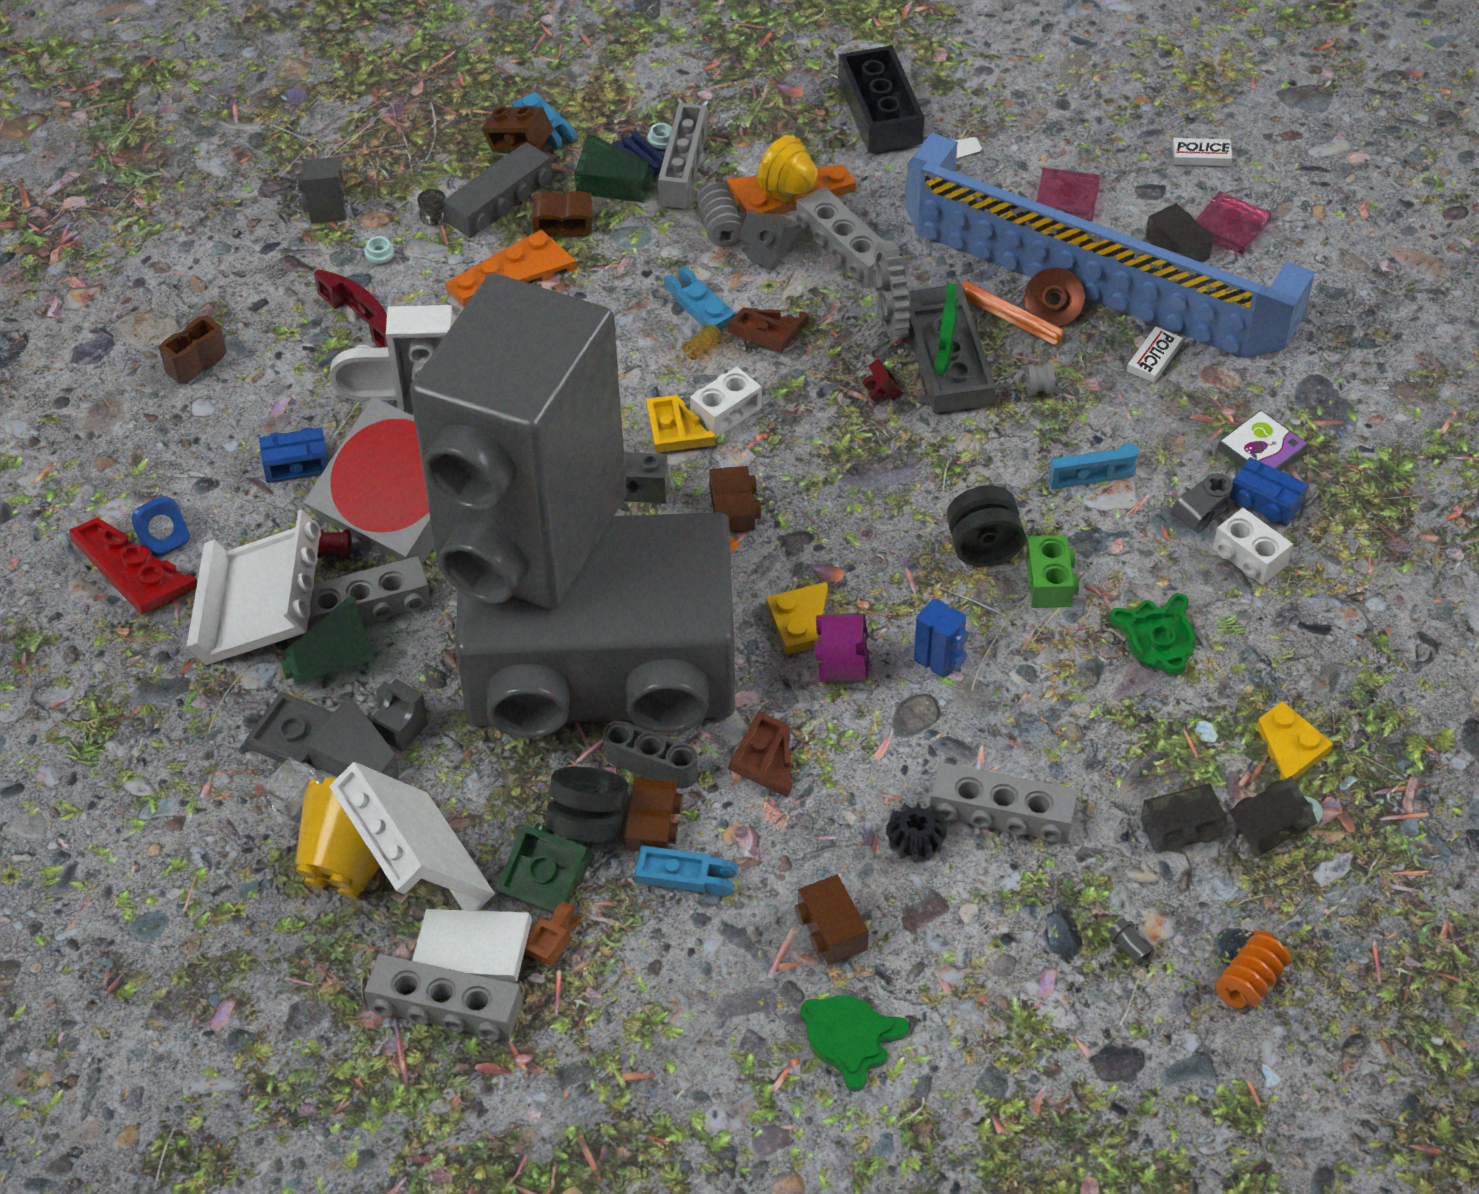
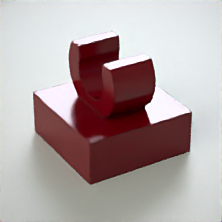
(883, 381)

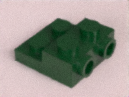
(543, 868)

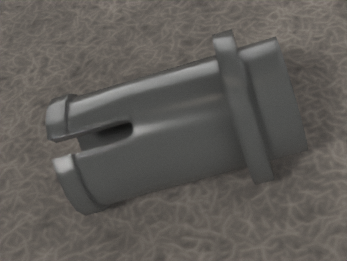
(1130, 941)

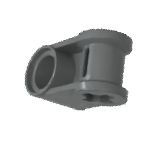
(1204, 502)

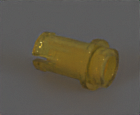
(706, 338)

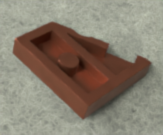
(767, 327)
(765, 754)

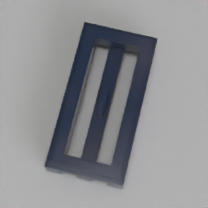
(642, 149)

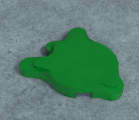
(947, 331)
(1158, 635)
(849, 1035)

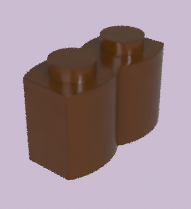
(562, 213)
(192, 349)
(733, 495)
(653, 814)

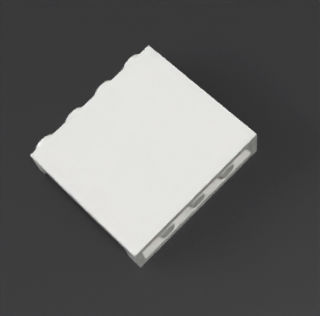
(254, 592)
(409, 835)

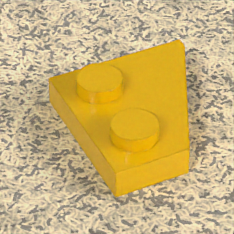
(675, 426)
(795, 616)
(1292, 741)

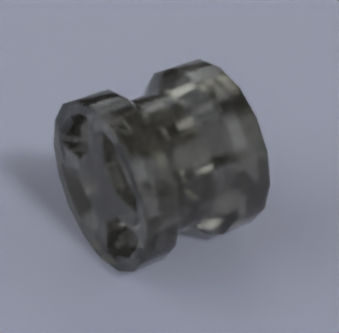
(431, 207)

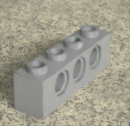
(682, 155)
(839, 232)
(377, 591)
(1019, 795)
(430, 983)

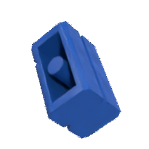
(293, 454)
(1268, 491)
(940, 638)

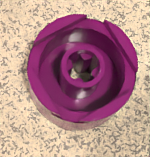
(842, 647)

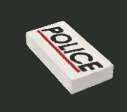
(1202, 152)
(1154, 354)

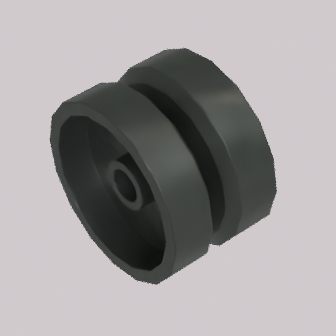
(985, 526)
(586, 803)

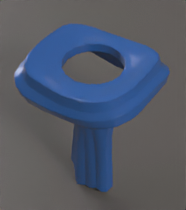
(160, 506)

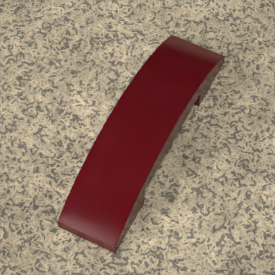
(341, 290)

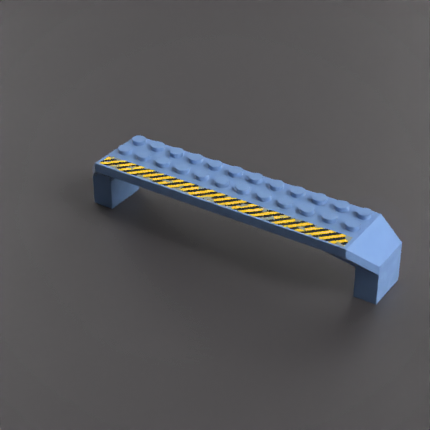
(1110, 265)

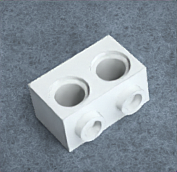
(726, 401)
(1252, 546)

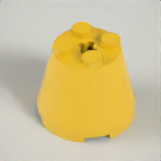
(330, 845)

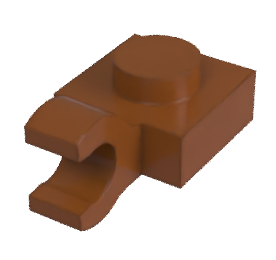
(551, 937)

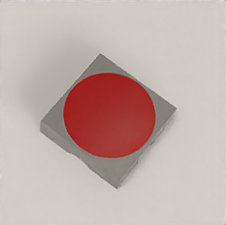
(378, 484)

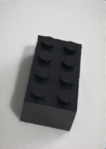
(880, 99)

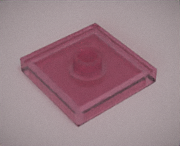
(1069, 192)
(1233, 222)

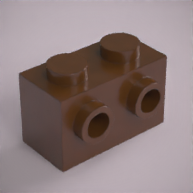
(514, 126)
(832, 920)

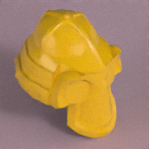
(786, 169)

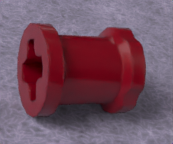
(335, 543)

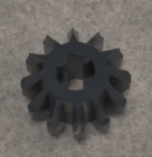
(916, 832)

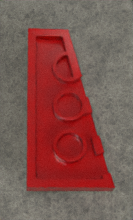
(130, 567)

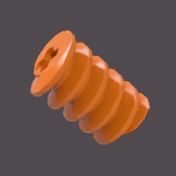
(1253, 971)

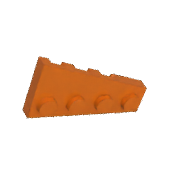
(751, 197)
(526, 260)

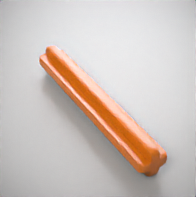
(1013, 314)

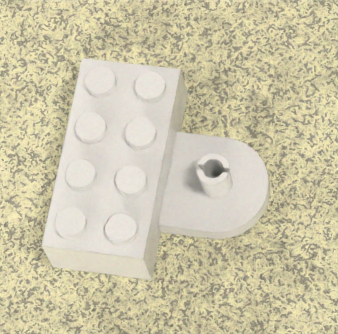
(390, 370)

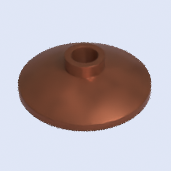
(1055, 282)

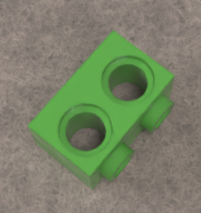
(1050, 571)

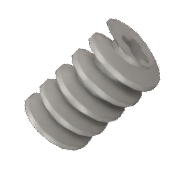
(719, 214)

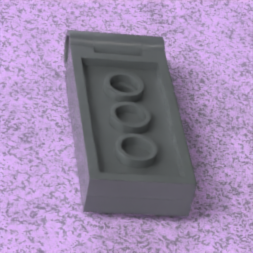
(969, 376)

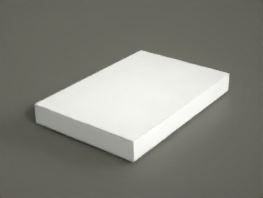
(474, 942)

